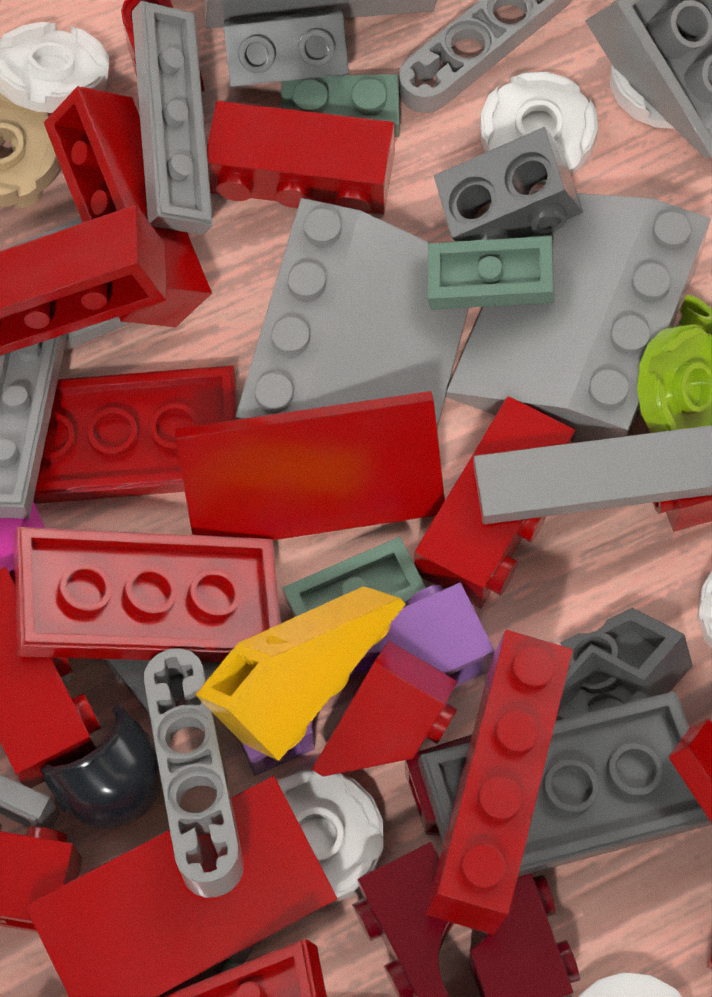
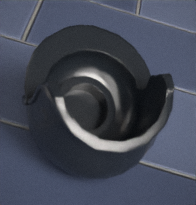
(111, 782)

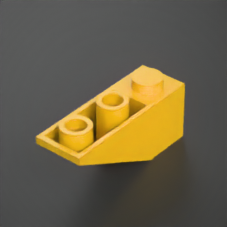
(287, 673)

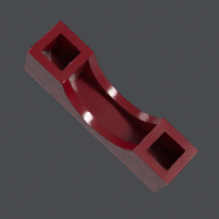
(395, 909)
(523, 951)

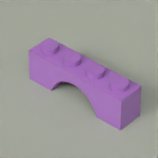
(434, 627)

